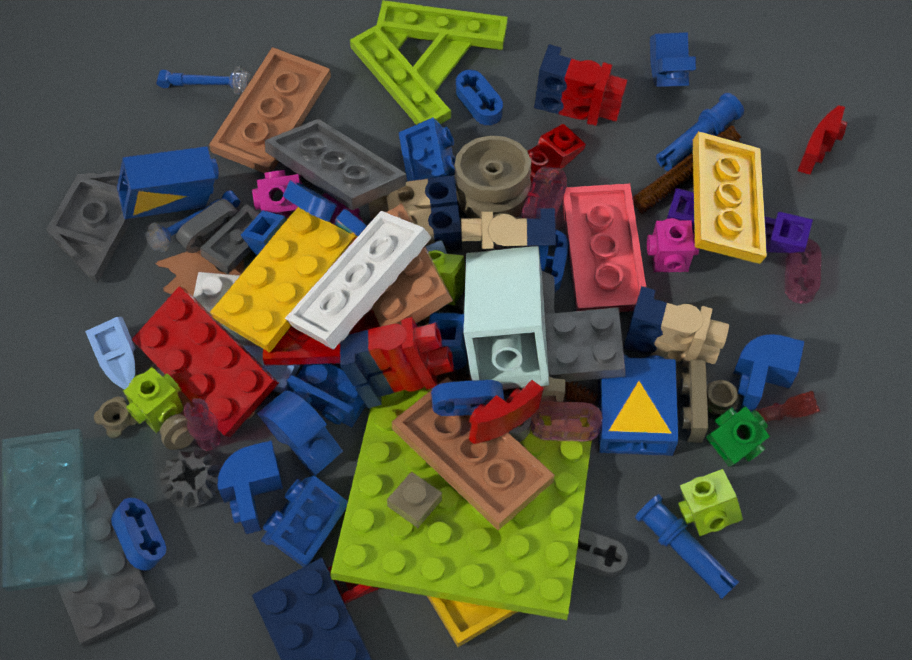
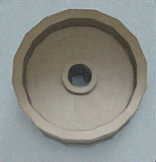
(492, 176)

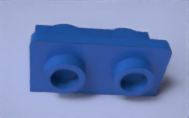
(427, 151)
(329, 392)
(304, 519)

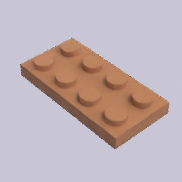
(270, 105)
(417, 289)
(492, 475)

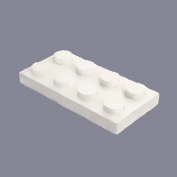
(358, 279)

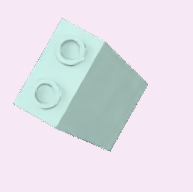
(506, 317)

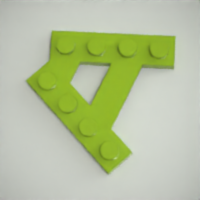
(451, 35)

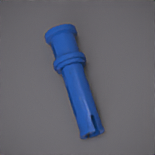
(710, 121)
(674, 533)

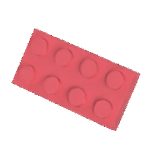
(603, 247)

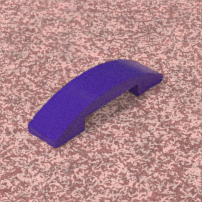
(783, 235)

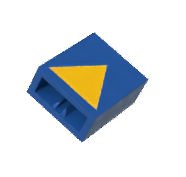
(166, 182)
(640, 408)

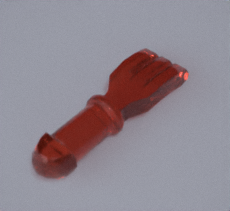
(794, 407)

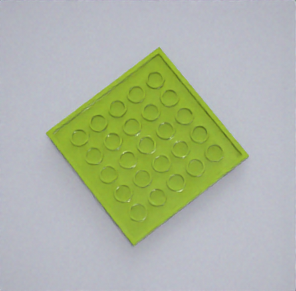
(457, 549)

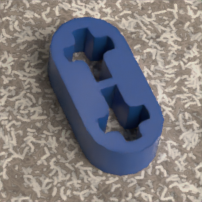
(484, 94)
(309, 200)
(557, 262)
(464, 396)
(139, 533)

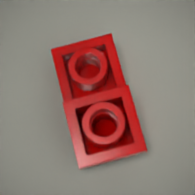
(823, 139)
(555, 149)
(503, 416)

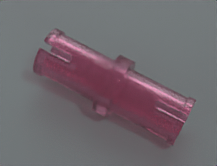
(202, 424)

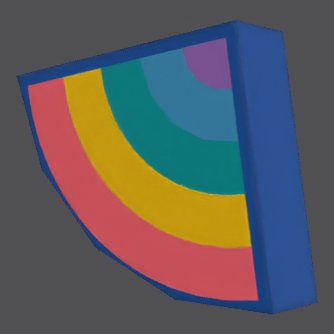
(350, 223)

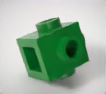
(725, 437)

